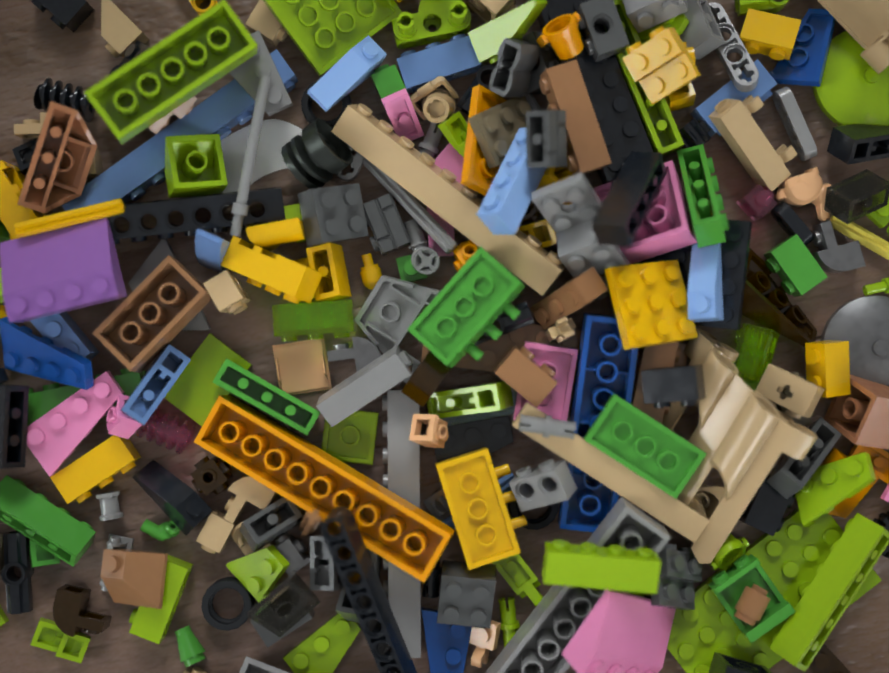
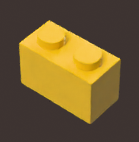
(769, 34)
(829, 366)

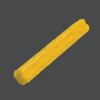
(69, 218)

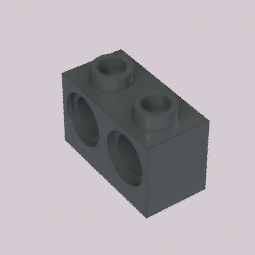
(322, 567)

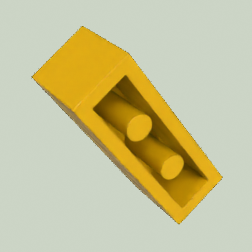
(95, 469)

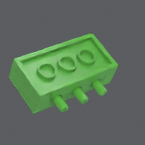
(468, 309)

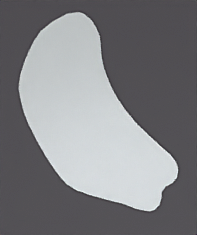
(268, 159)

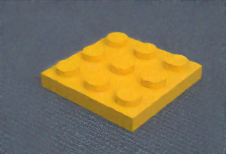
(650, 304)

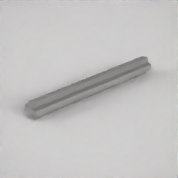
(414, 208)

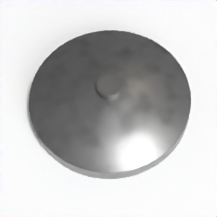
(866, 327)

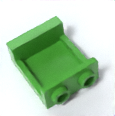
(729, 586)

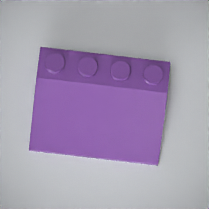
(60, 271)

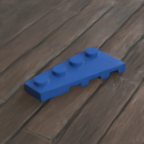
(41, 358)

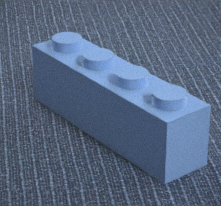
(510, 190)

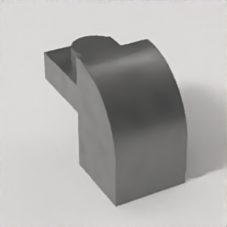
(834, 257)
(363, 351)

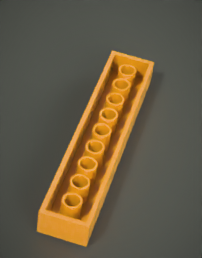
(322, 482)

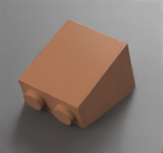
(863, 414)

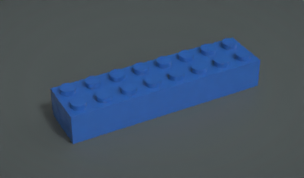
(600, 372)

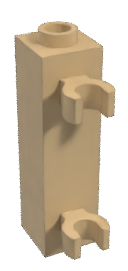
(749, 143)

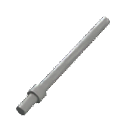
(241, 208)

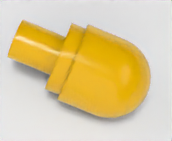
(370, 272)

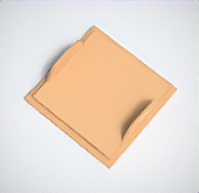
(302, 366)

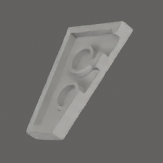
(262, 64)

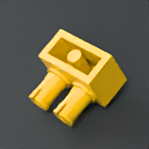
(329, 261)

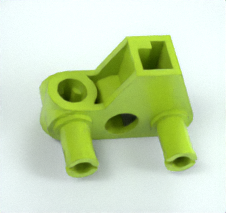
(447, 16)

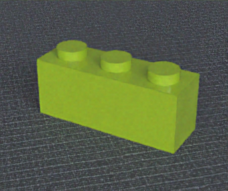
(153, 622)

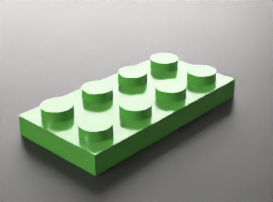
(644, 446)

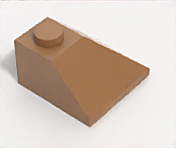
(134, 576)

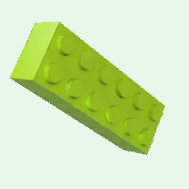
(172, 71)

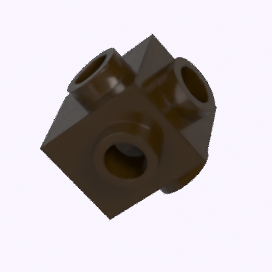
(218, 468)

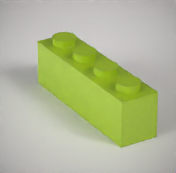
(601, 567)

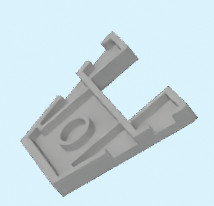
(391, 311)

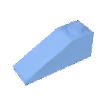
(347, 73)
(705, 284)

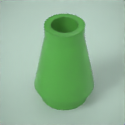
(189, 647)

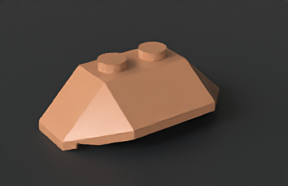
(59, 160)

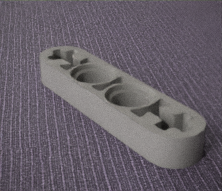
(732, 45)

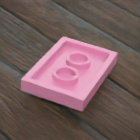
(563, 362)

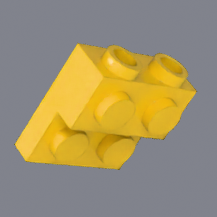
(661, 64)

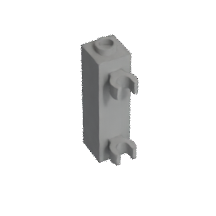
(365, 385)

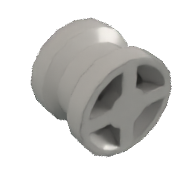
(428, 264)

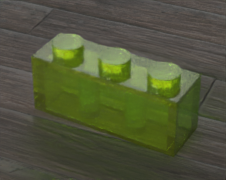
(313, 320)

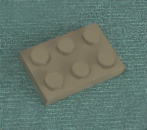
(497, 128)

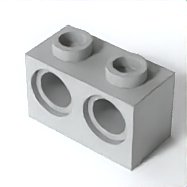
(544, 489)

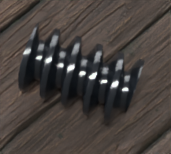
(66, 97)

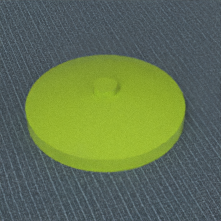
(851, 87)

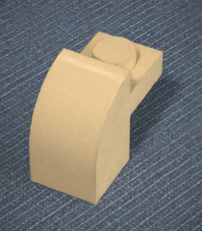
(247, 491)

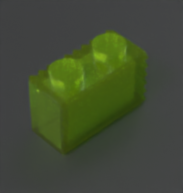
(755, 349)

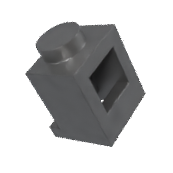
(293, 551)

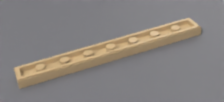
(621, 480)

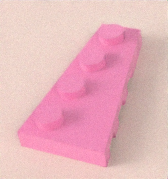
(65, 426)

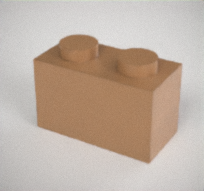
(525, 375)

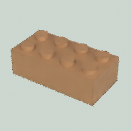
(153, 315)

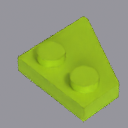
(259, 570)

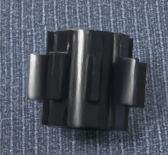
(694, 133)

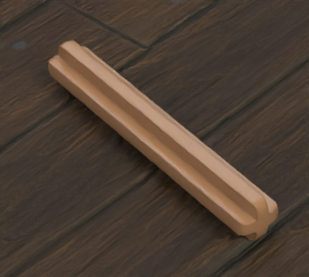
(309, 523)

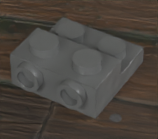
(676, 578)

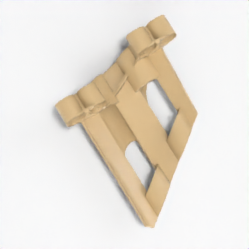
(739, 435)

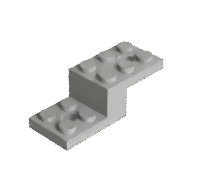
(573, 227)

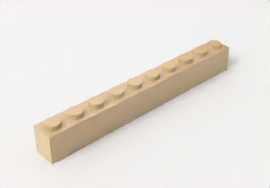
(444, 195)

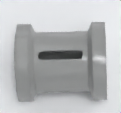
(109, 505)

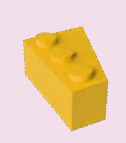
(10, 189)
(272, 270)

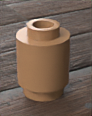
(752, 604)

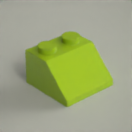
(194, 165)

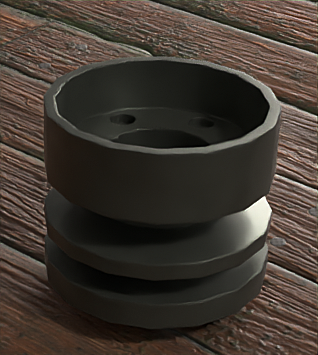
(316, 154)

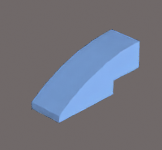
(210, 250)

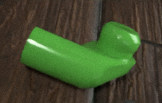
(160, 532)

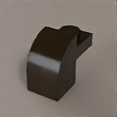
(426, 379)
(72, 615)

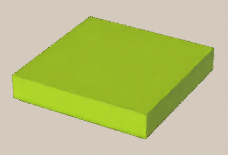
(352, 438)

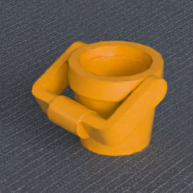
(563, 36)

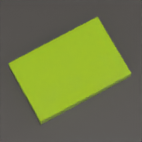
(194, 389)

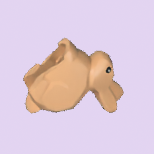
(805, 189)

